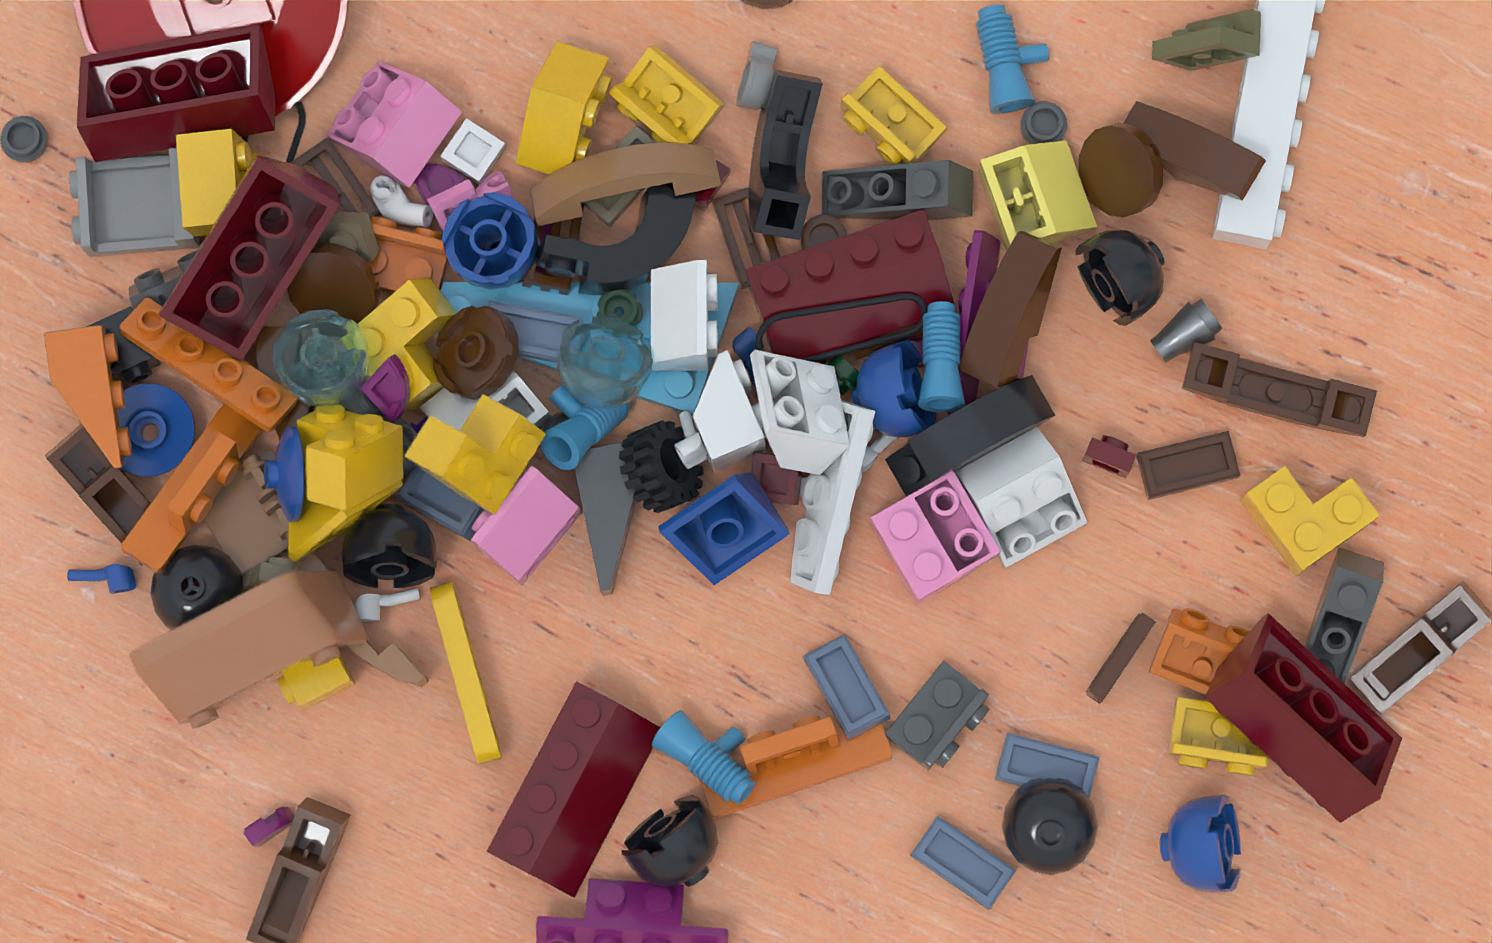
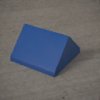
(726, 527)

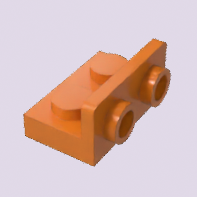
(406, 255)
(1193, 649)

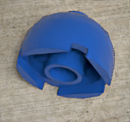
(490, 241)
(891, 388)
(1202, 844)

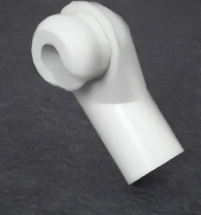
(396, 206)

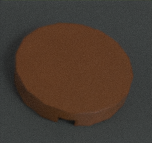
(1120, 170)
(335, 281)
(476, 352)

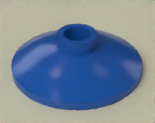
(166, 409)
(287, 474)

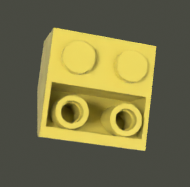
(1036, 193)

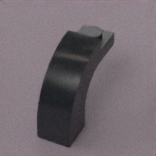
(779, 156)
(625, 265)
(970, 434)

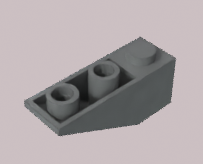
(898, 190)
(1344, 610)

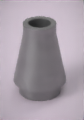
(1188, 326)

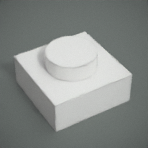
(473, 151)

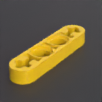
(465, 673)

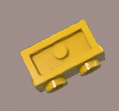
(666, 99)
(891, 118)
(1204, 734)

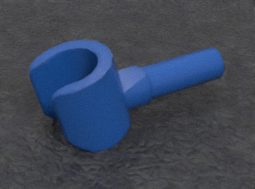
(743, 346)
(118, 577)

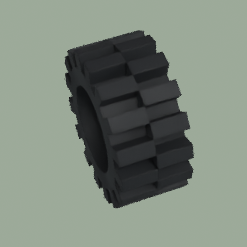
(657, 469)

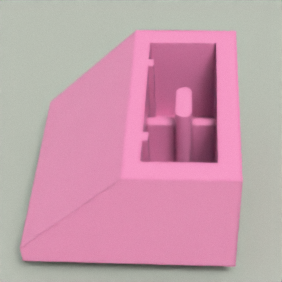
(394, 123)
(525, 525)
(934, 537)

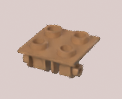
(249, 516)

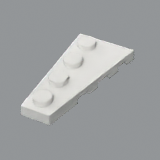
(828, 507)

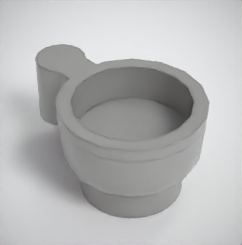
(757, 77)

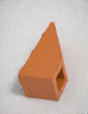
(83, 376)

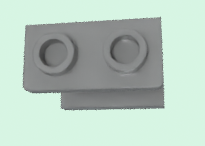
(129, 206)

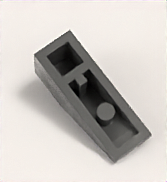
(606, 509)

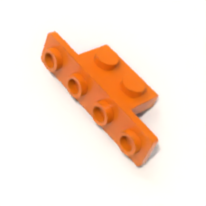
(208, 367)
(191, 489)
(801, 759)

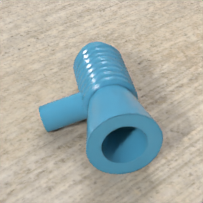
(1003, 58)
(941, 380)
(587, 425)
(706, 759)

